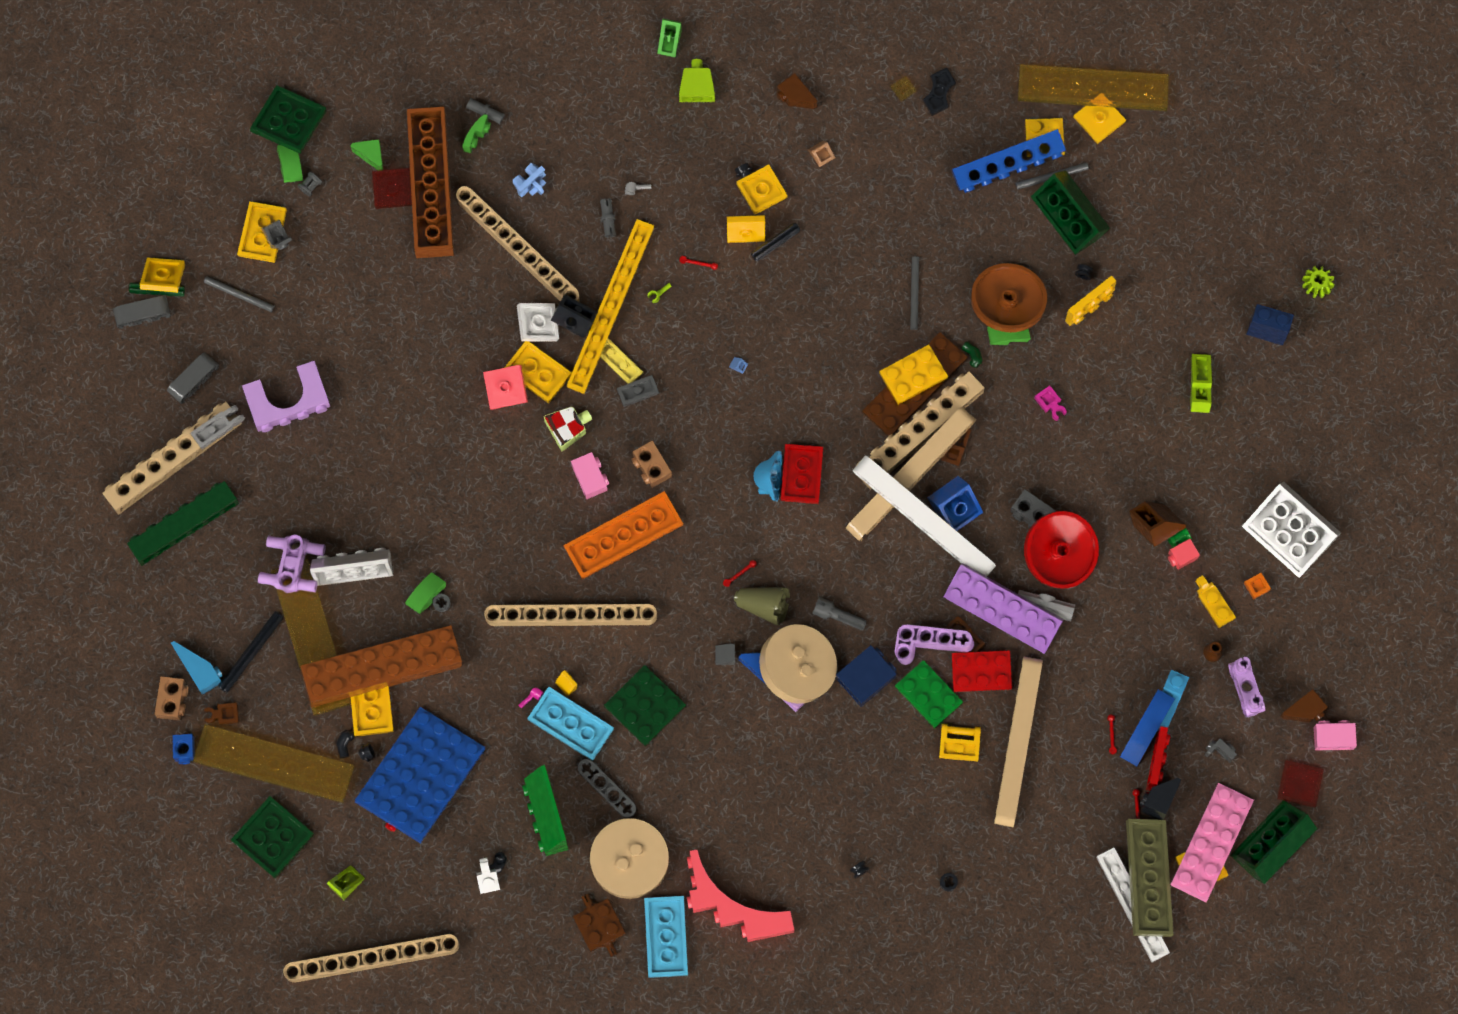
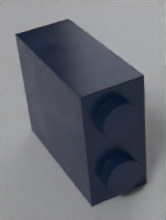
(1270, 324)
(866, 675)

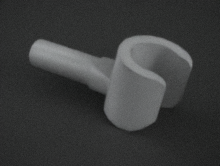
(631, 187)

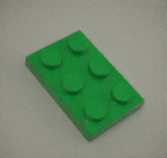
(928, 694)

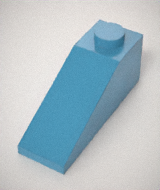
(199, 669)
(1174, 687)

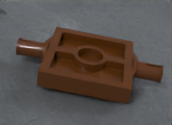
(599, 925)

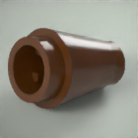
(1211, 655)

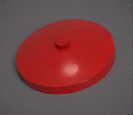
(1061, 549)

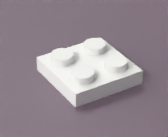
(536, 322)

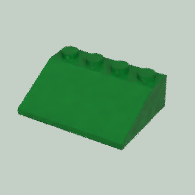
(545, 811)

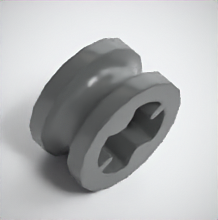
(446, 599)

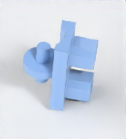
(531, 183)

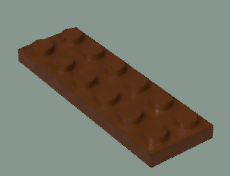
(884, 409)

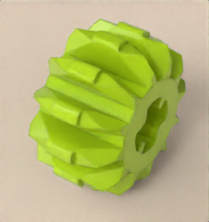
(1315, 287)

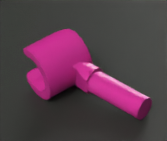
(535, 693)

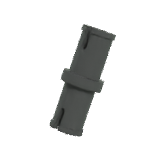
(482, 109)
(608, 218)

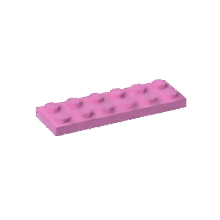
(1212, 842)

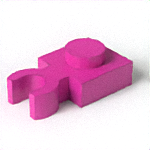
(1049, 401)

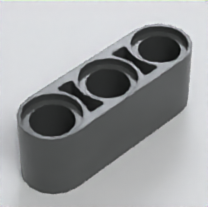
(141, 311)
(196, 373)

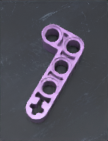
(933, 643)

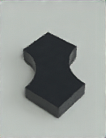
(936, 100)

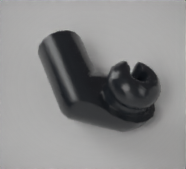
(342, 742)
(499, 862)

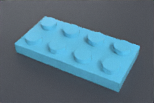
(570, 723)
(666, 936)

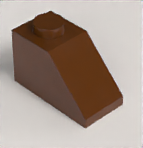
(795, 93)
(1306, 709)

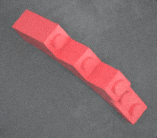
(756, 923)

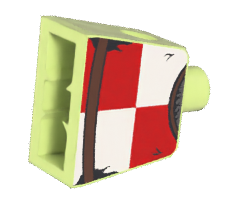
(567, 426)

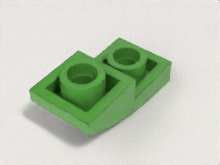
(479, 128)
(290, 164)
(1004, 338)
(424, 593)

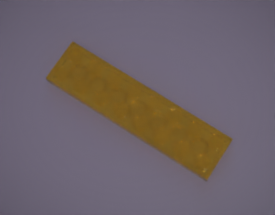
(1093, 87)
(308, 630)
(273, 763)

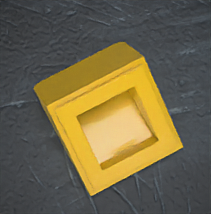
(566, 683)

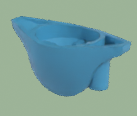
(769, 476)

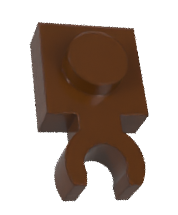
(225, 714)

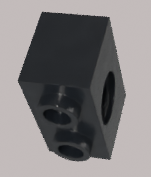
(574, 316)

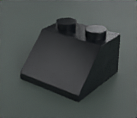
(1158, 800)

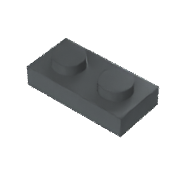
(637, 391)

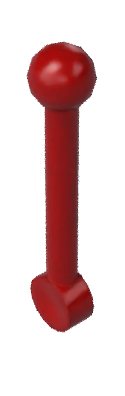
(683, 259)
(727, 582)
(1111, 718)
(1136, 793)

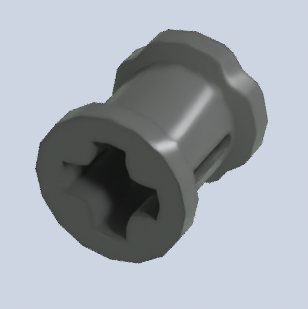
(308, 189)

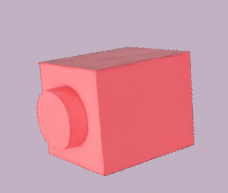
(1183, 554)

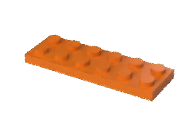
(623, 535)

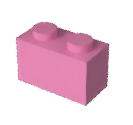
(589, 475)
(1335, 736)

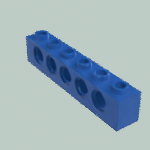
(1052, 139)

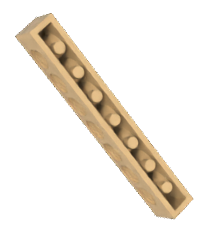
(966, 382)
(159, 457)

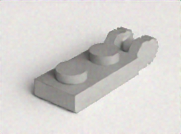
(216, 427)

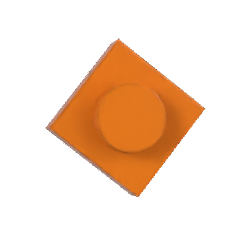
(1257, 586)

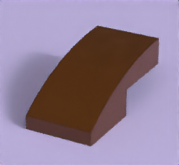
(956, 452)
(959, 624)

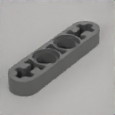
(607, 788)

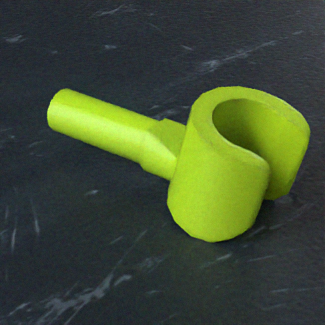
(659, 292)

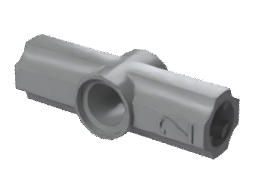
(1059, 608)

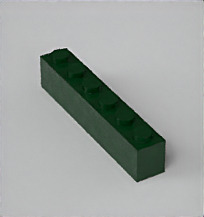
(182, 523)

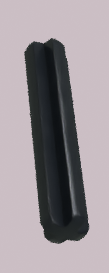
(775, 242)

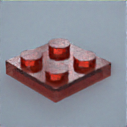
(392, 188)
(1300, 784)

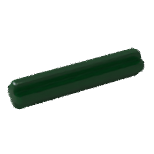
(134, 288)

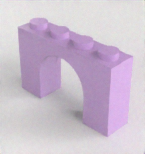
(312, 400)

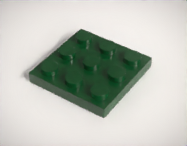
(288, 119)
(644, 705)
(272, 837)

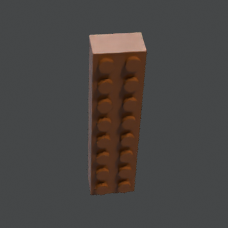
(430, 182)
(381, 666)

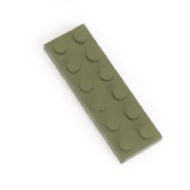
(1149, 877)

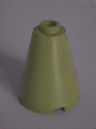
(764, 602)

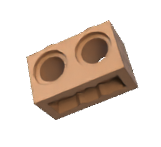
(655, 463)
(165, 698)

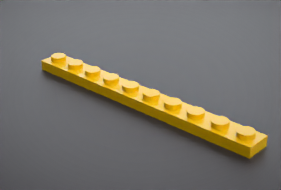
(610, 306)

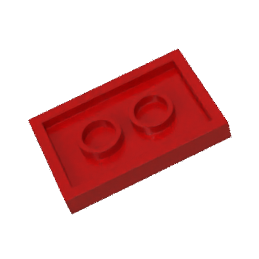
(801, 473)
(981, 671)
(1158, 758)

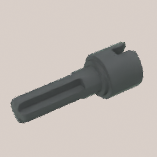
(825, 608)

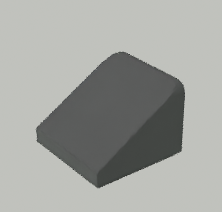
(725, 654)

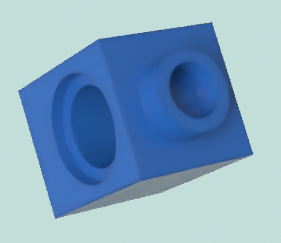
(183, 740)

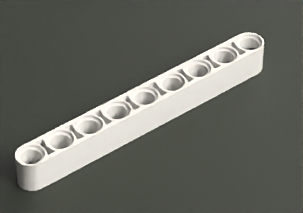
(922, 516)

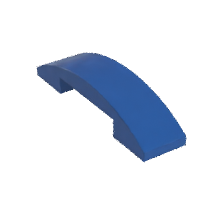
(1147, 727)

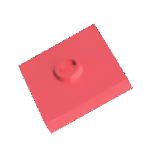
(505, 387)

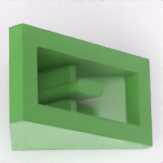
(669, 37)
(370, 152)

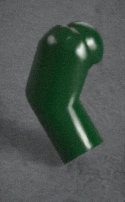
(976, 357)

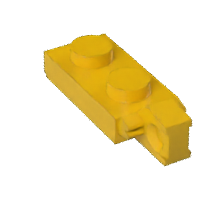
(1214, 602)

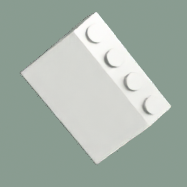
(1291, 529)
(352, 567)

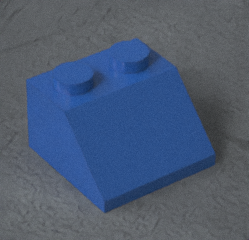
(956, 503)

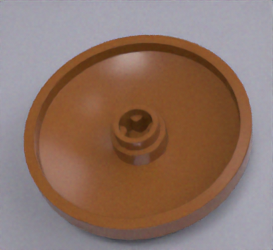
(1008, 297)

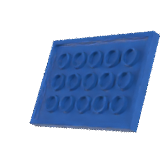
(420, 775)

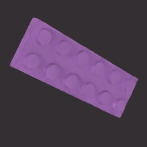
(1003, 608)

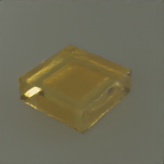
(903, 88)

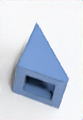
(737, 365)

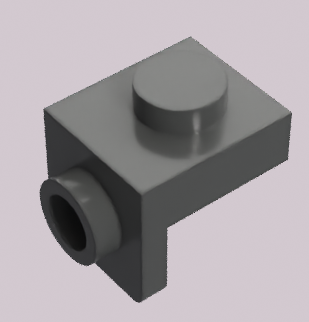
(276, 235)
(1224, 749)

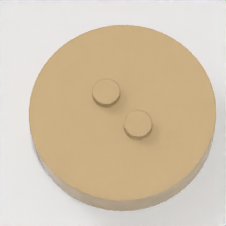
(798, 664)
(629, 858)

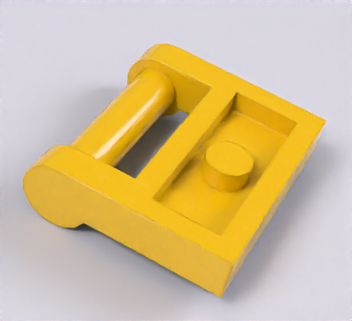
(958, 748)

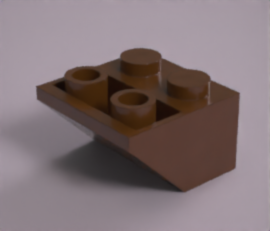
(1155, 522)

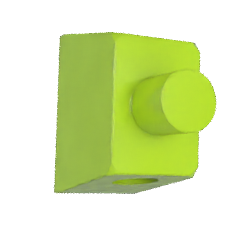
(696, 84)

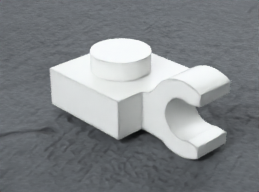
(487, 878)

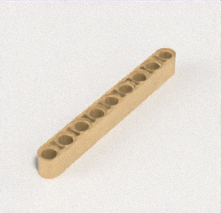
(515, 239)
(913, 471)
(562, 610)
(1018, 742)
(361, 955)

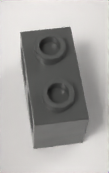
(1035, 505)

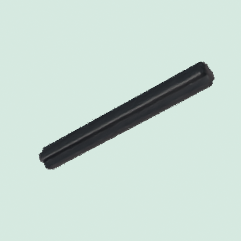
(251, 652)

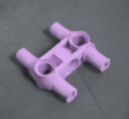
(291, 563)
(1242, 673)

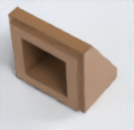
(821, 153)

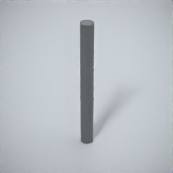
(1043, 178)
(914, 293)
(239, 294)

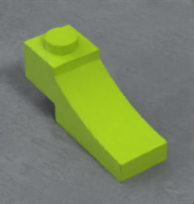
(1200, 383)

